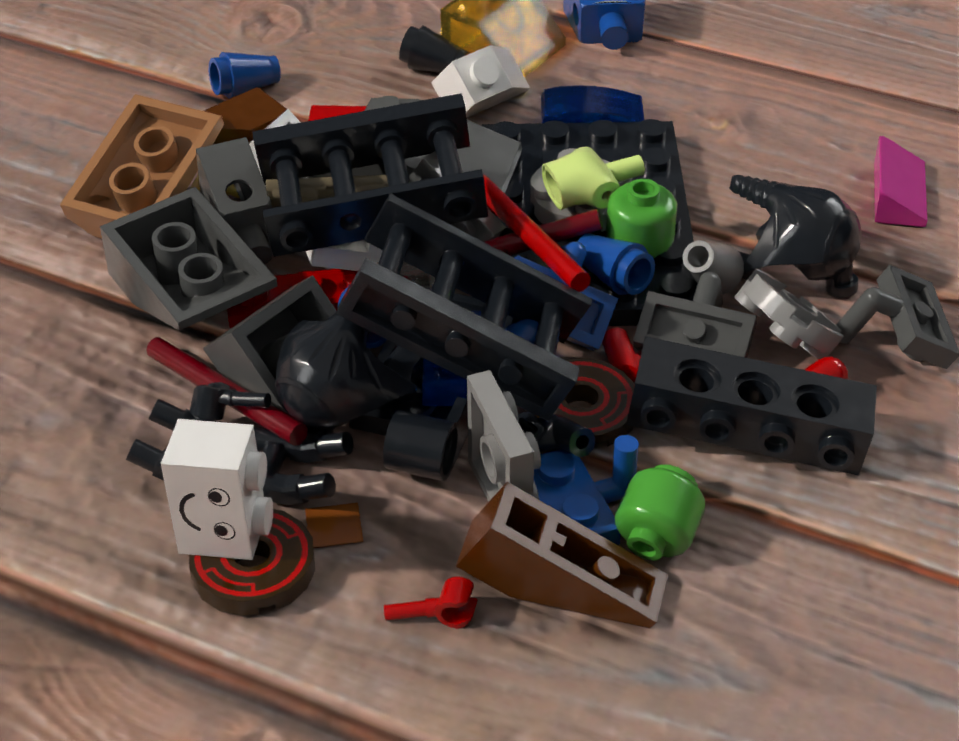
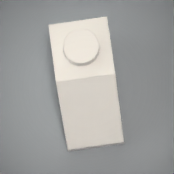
(482, 78)

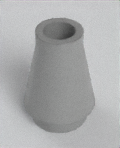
(717, 258)

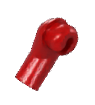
(621, 352)

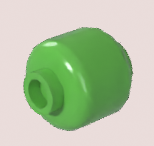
(643, 215)
(661, 511)

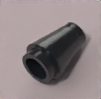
(428, 50)

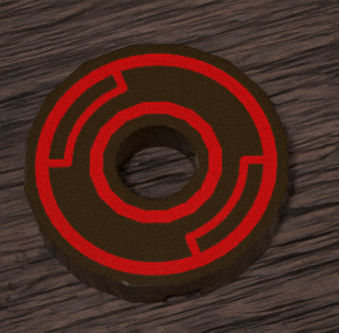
(607, 391)
(276, 581)

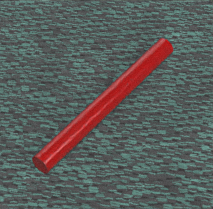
(535, 238)

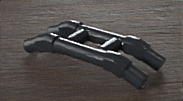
(280, 487)

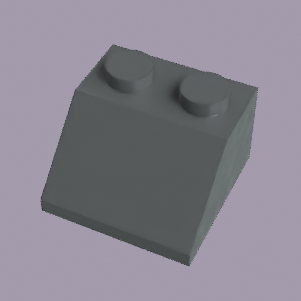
(252, 347)

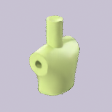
(586, 179)

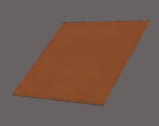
(334, 525)

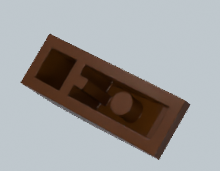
(557, 562)

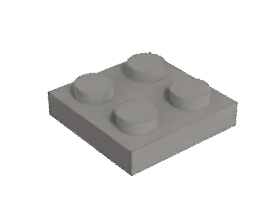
(496, 441)

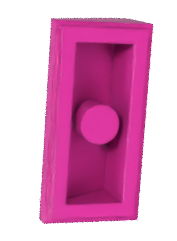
(899, 186)

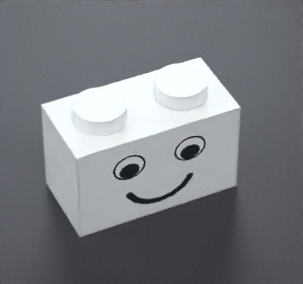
(216, 489)

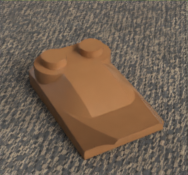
(140, 162)

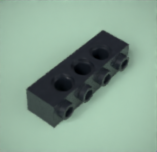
(753, 405)

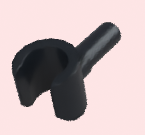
(211, 400)

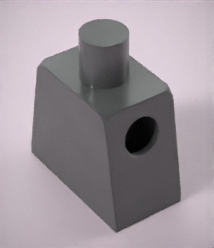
(235, 164)

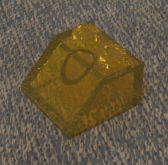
(514, 24)

